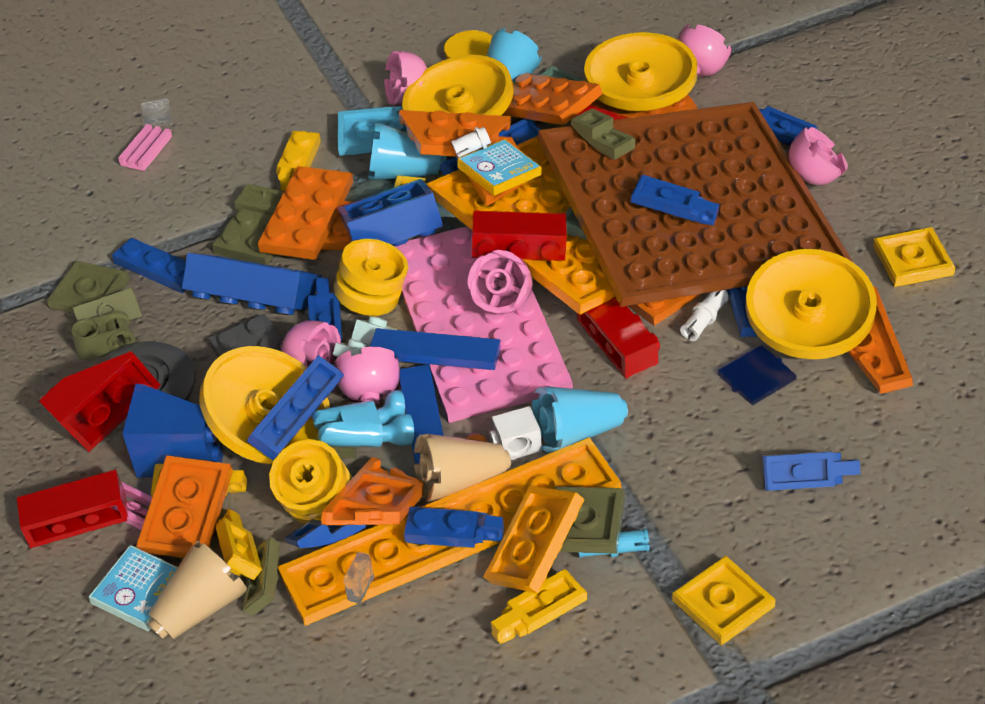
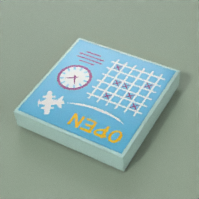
(133, 586)

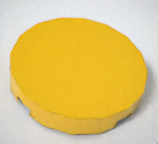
(467, 43)

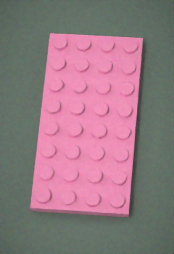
(443, 304)

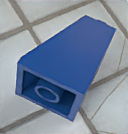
(166, 426)

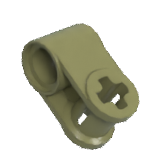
(99, 335)

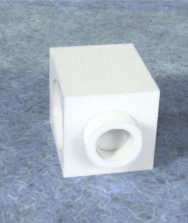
(517, 432)

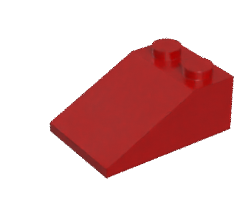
(97, 398)

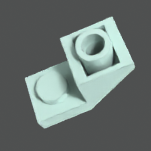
(362, 336)

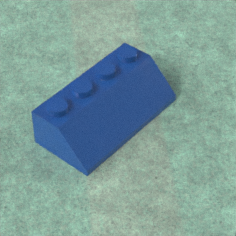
(249, 282)

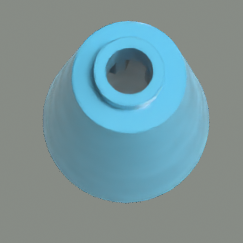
(515, 52)
(397, 155)
(575, 414)

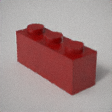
(521, 233)
(621, 337)
(72, 508)

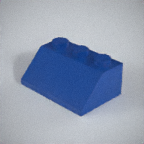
(393, 214)

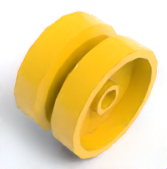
(370, 277)
(307, 478)

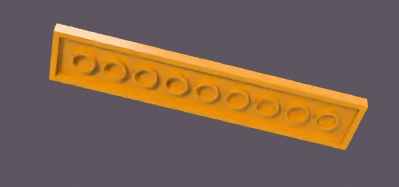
(317, 578)

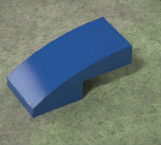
(316, 534)

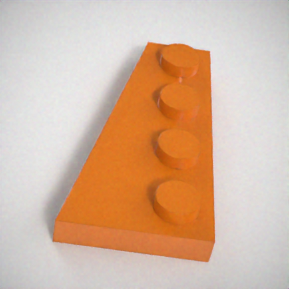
(881, 354)

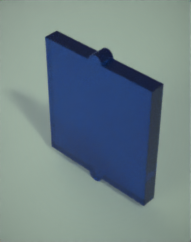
(757, 375)

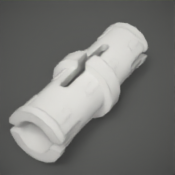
(704, 314)

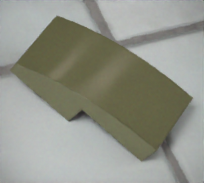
(599, 132)

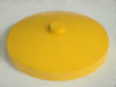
(641, 71)
(462, 86)
(811, 304)
(243, 390)

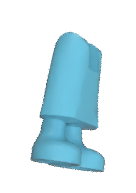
(364, 424)

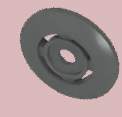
(165, 364)

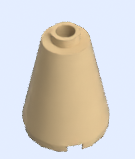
(456, 463)
(194, 592)

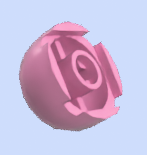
(707, 48)
(404, 70)
(814, 159)
(500, 282)
(309, 340)
(368, 374)

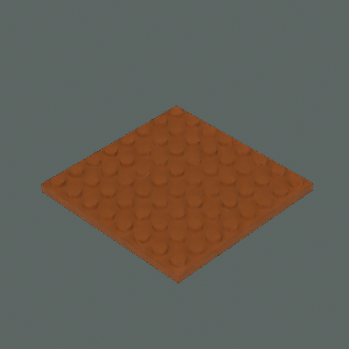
(712, 150)

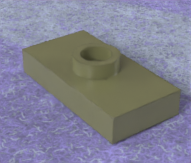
(258, 199)
(120, 301)
(262, 589)

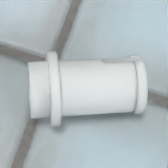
(471, 142)

